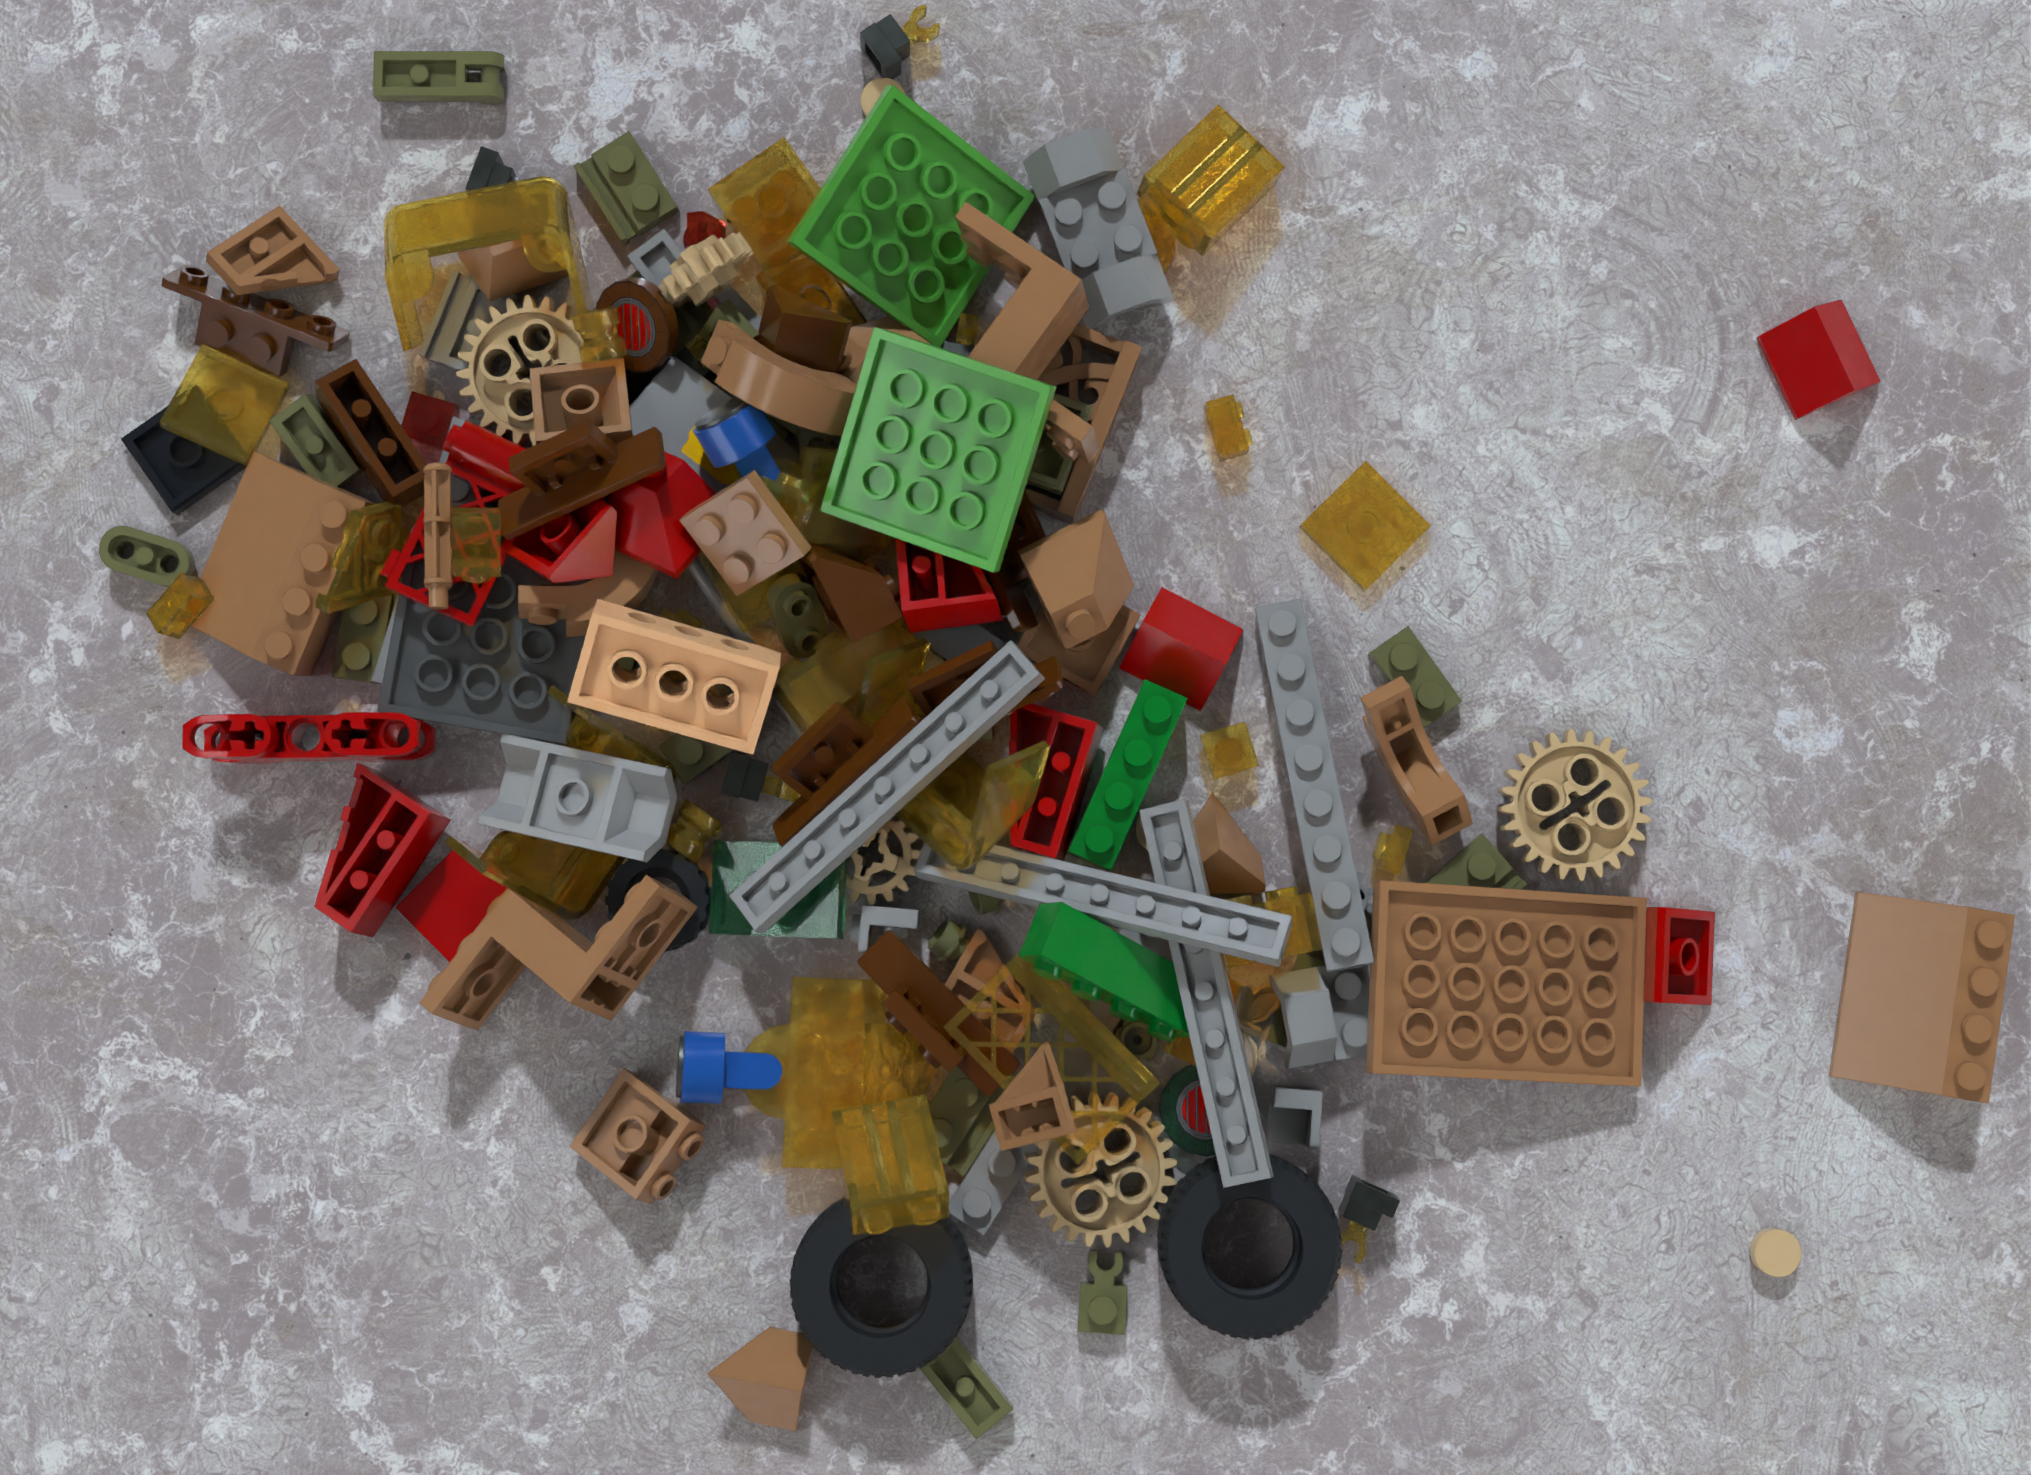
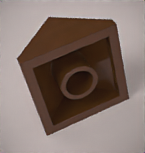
(803, 331)

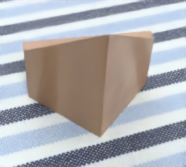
(504, 269)
(1226, 852)
(1033, 1104)
(767, 1377)

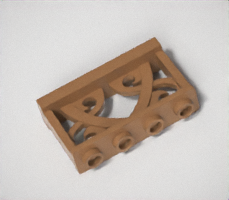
(1111, 385)

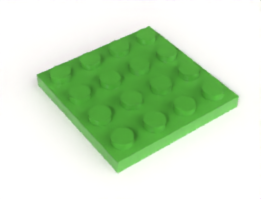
(890, 216)
(937, 449)

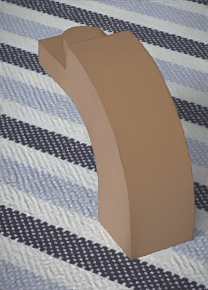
(776, 384)
(576, 603)
(1411, 762)

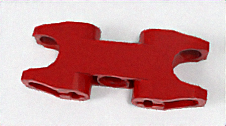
(284, 737)

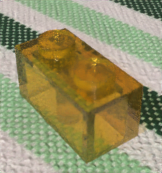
(1226, 427)
(180, 606)

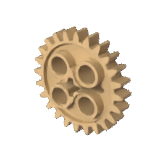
(500, 394)
(1596, 840)
(1112, 1209)

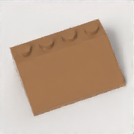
(274, 565)
(1922, 996)

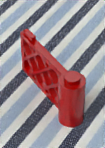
(482, 462)

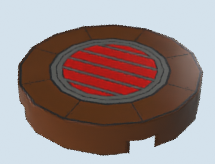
(645, 323)

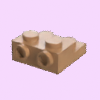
(639, 1138)

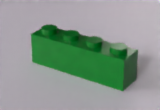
(1127, 775)
(1106, 968)

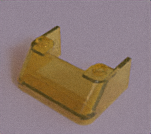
(524, 209)
(965, 805)
(550, 872)

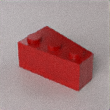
(942, 590)
(1071, 757)
(377, 852)

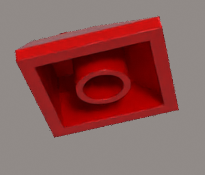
(650, 516)

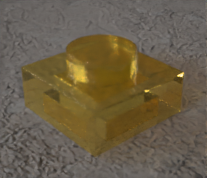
(1229, 750)
(1391, 849)

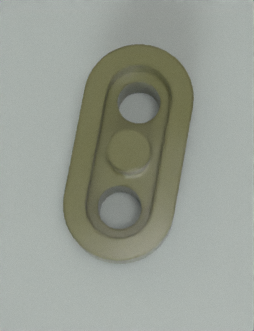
(149, 555)
(797, 624)

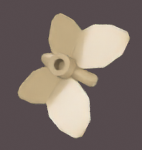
(1252, 1009)

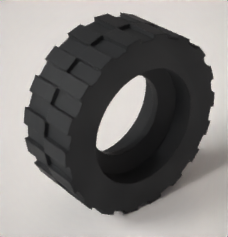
(682, 872)

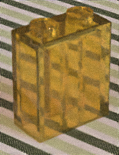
(1209, 180)
(890, 1165)

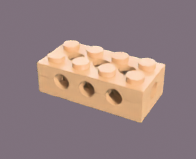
(677, 707)

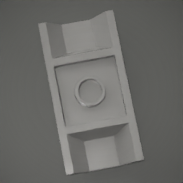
(1097, 224)
(583, 799)
(1323, 1013)

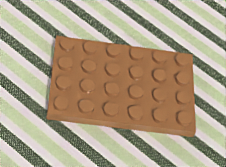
(1506, 984)

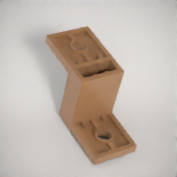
(1033, 321)
(584, 973)

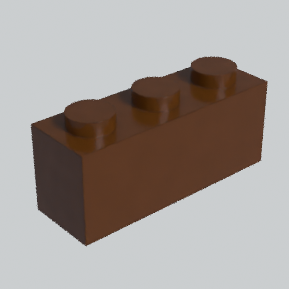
(372, 433)

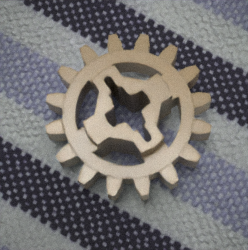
(705, 270)
(893, 863)

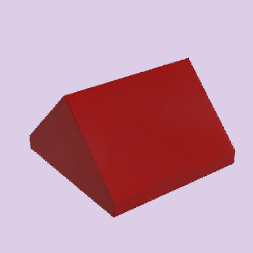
(1818, 358)
(570, 546)
(1181, 648)
(1679, 956)

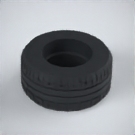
(1262, 1309)
(871, 1347)

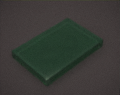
(814, 916)

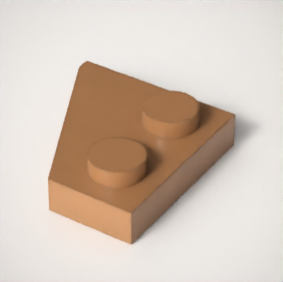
(271, 256)
(972, 972)

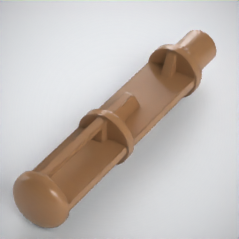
(438, 533)

